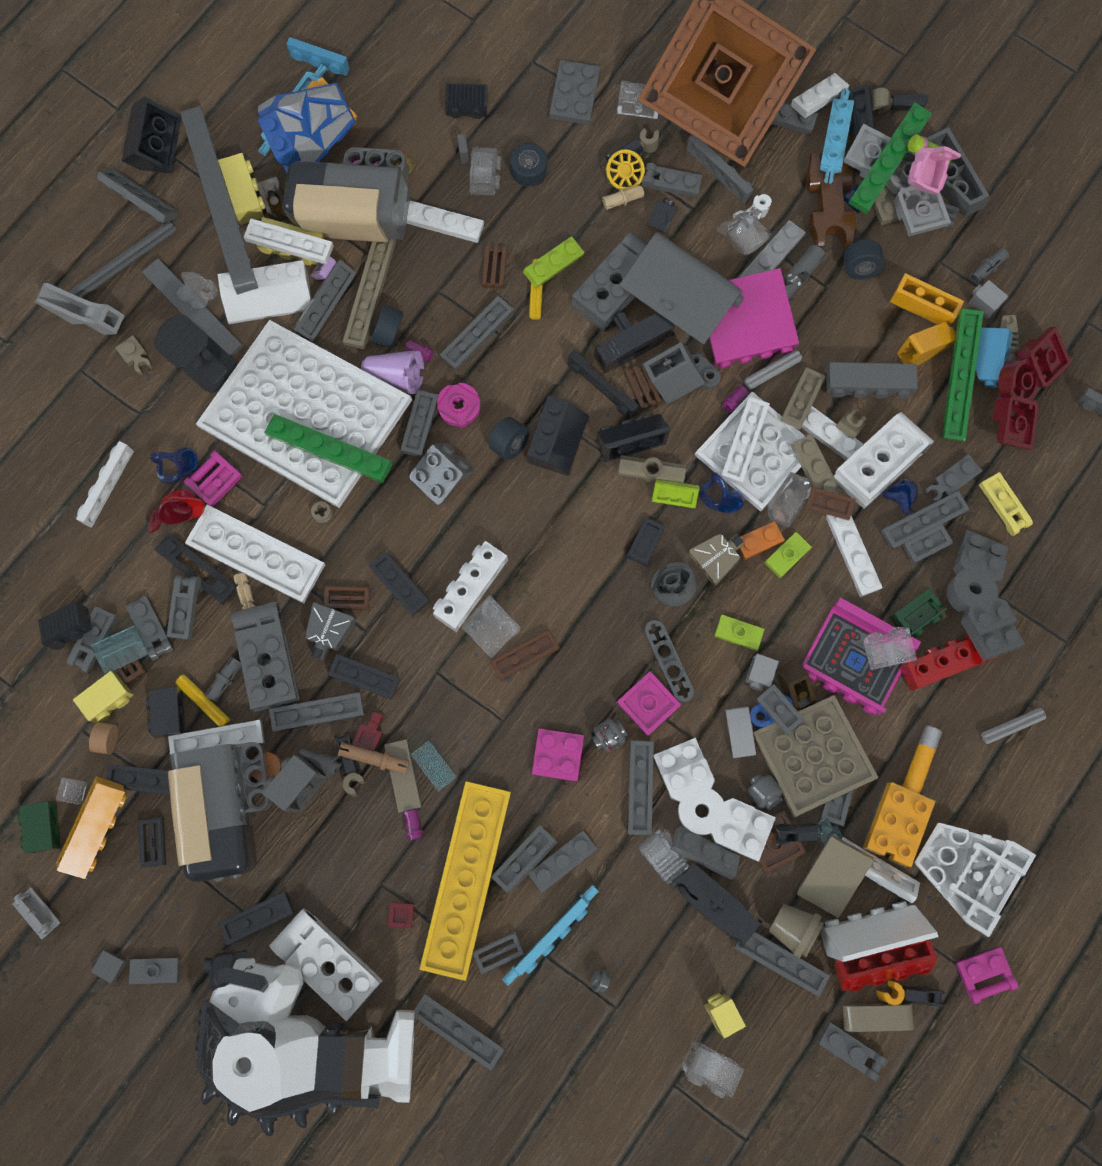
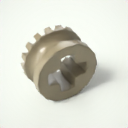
(315, 509)

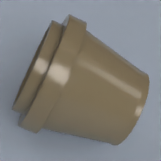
(796, 929)

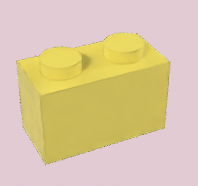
(103, 697)
(724, 1014)

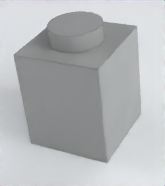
(987, 298)
(761, 672)

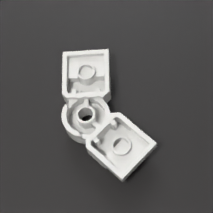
(729, 822)

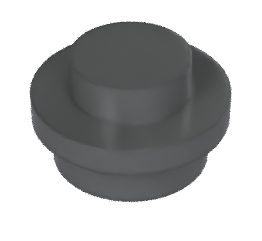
(600, 980)

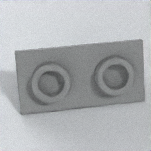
(36, 912)

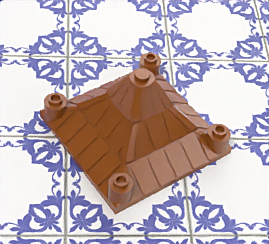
(726, 75)

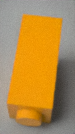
(927, 344)

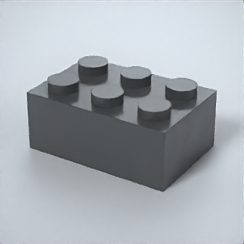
(294, 784)

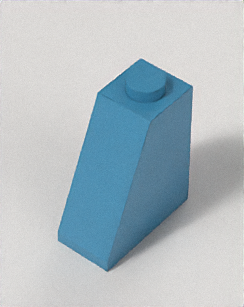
(993, 354)

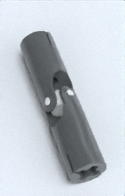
(803, 269)

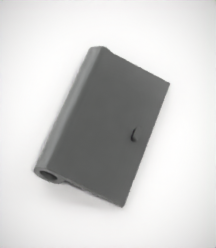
(674, 278)

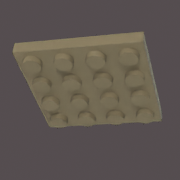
(816, 758)

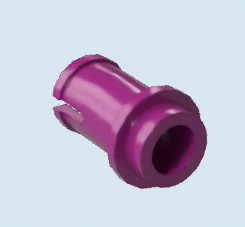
(426, 352)
(733, 401)
(412, 825)

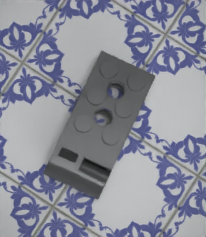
(601, 293)
(260, 635)

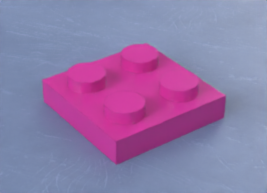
(648, 703)
(557, 755)

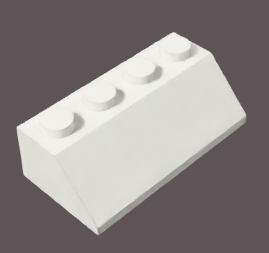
(280, 292)

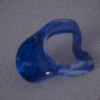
(184, 458)
(904, 493)
(731, 501)

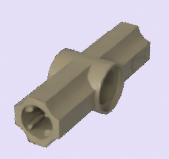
(638, 467)

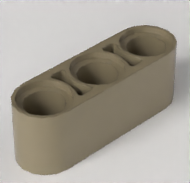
(878, 1017)

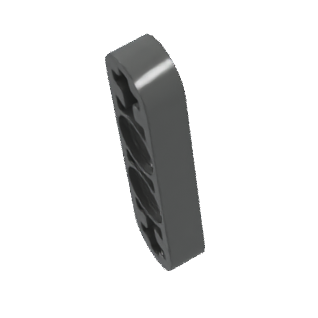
(671, 660)

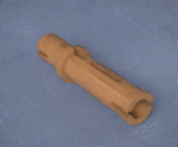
(375, 758)

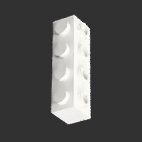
(470, 586)

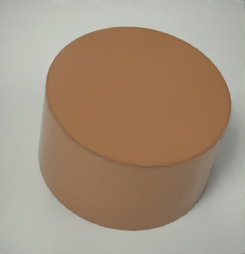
(103, 738)

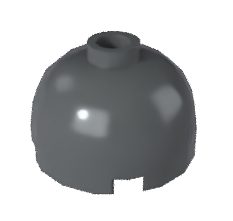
(674, 585)

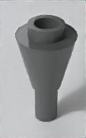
(327, 764)

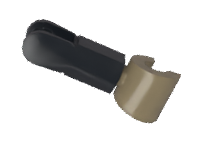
(898, 102)
(638, 146)
(349, 767)

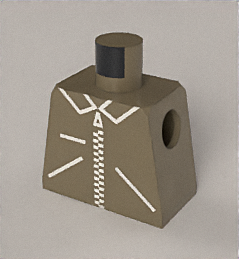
(717, 556)

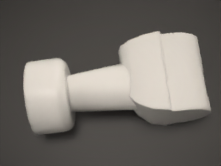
(761, 202)

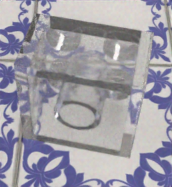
(712, 1069)

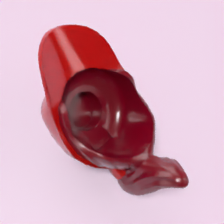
(176, 509)

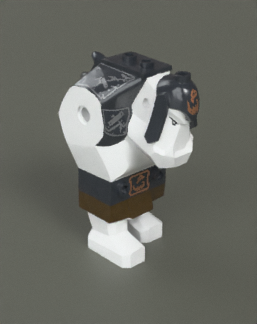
(287, 1063)

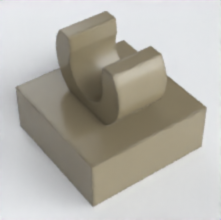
(851, 424)

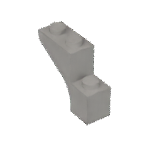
(78, 310)

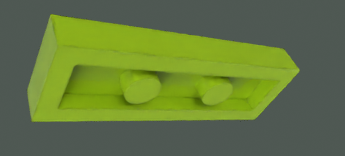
(553, 262)

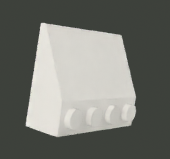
(875, 932)

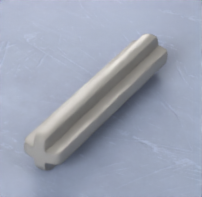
(773, 369)
(1013, 726)

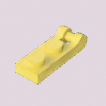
(1006, 503)

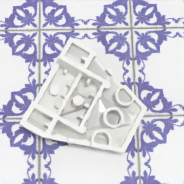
(973, 872)

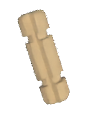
(243, 590)

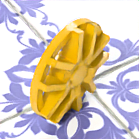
(625, 169)

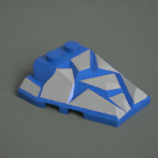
(305, 123)

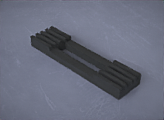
(624, 403)
(171, 549)

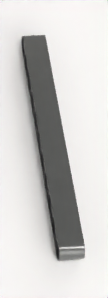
(219, 201)

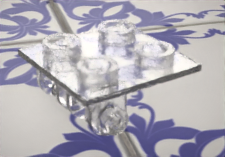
(491, 626)

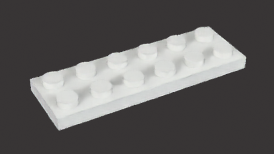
(255, 554)

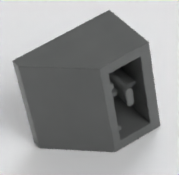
(674, 373)

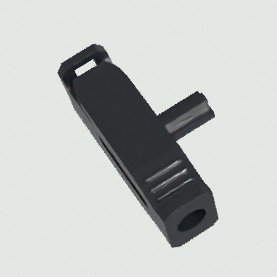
(632, 340)
(716, 905)

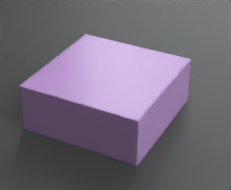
(321, 270)

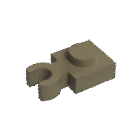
(133, 354)

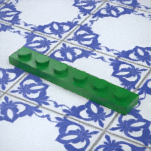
(889, 158)
(962, 375)
(328, 448)

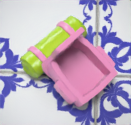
(930, 164)

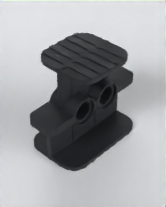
(194, 352)

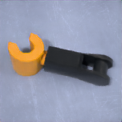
(910, 994)

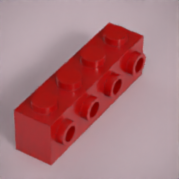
(941, 663)
(886, 965)

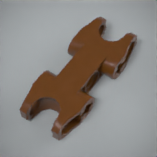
(831, 216)

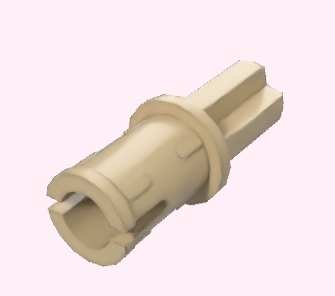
(622, 197)

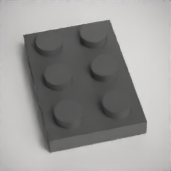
(574, 92)

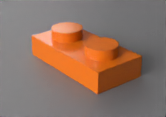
(760, 540)

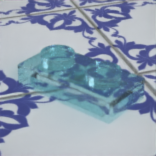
(433, 766)

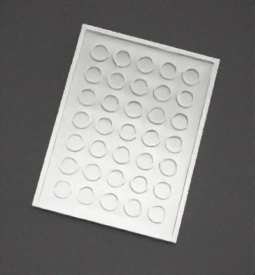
(312, 388)

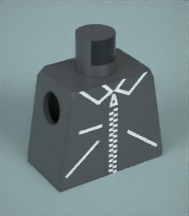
(327, 629)

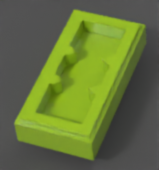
(675, 493)
(788, 555)
(739, 632)

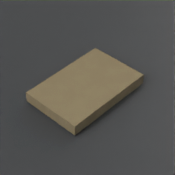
(835, 875)

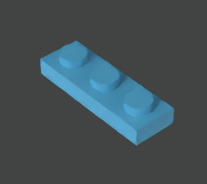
(315, 56)

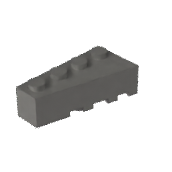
(962, 183)

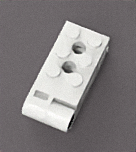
(882, 459)
(309, 946)

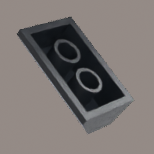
(151, 137)
(557, 436)
(632, 436)

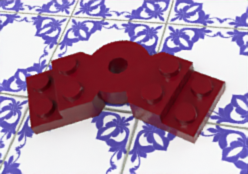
(1036, 367)

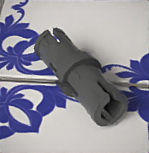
(989, 266)
(223, 679)

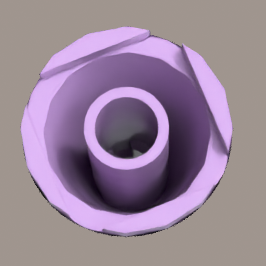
(397, 369)

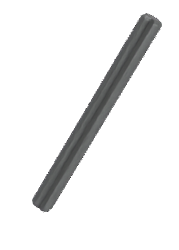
(124, 260)

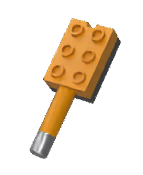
(901, 810)

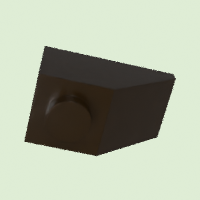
(271, 195)
(796, 685)

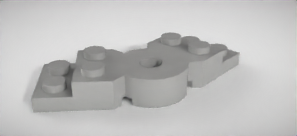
(916, 208)

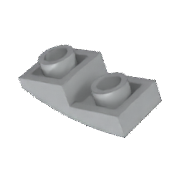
(740, 732)

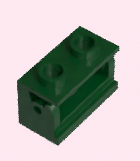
(919, 613)
(39, 827)

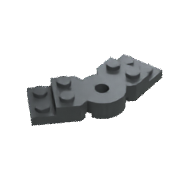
(986, 617)

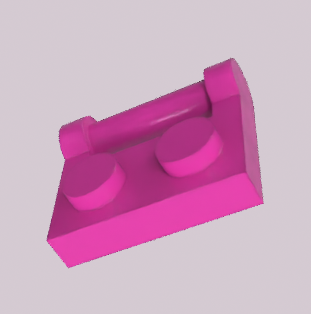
(217, 483)
(982, 967)

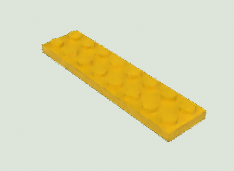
(465, 881)

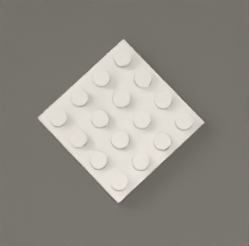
(770, 460)

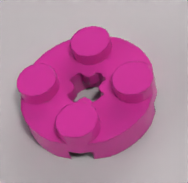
(463, 416)

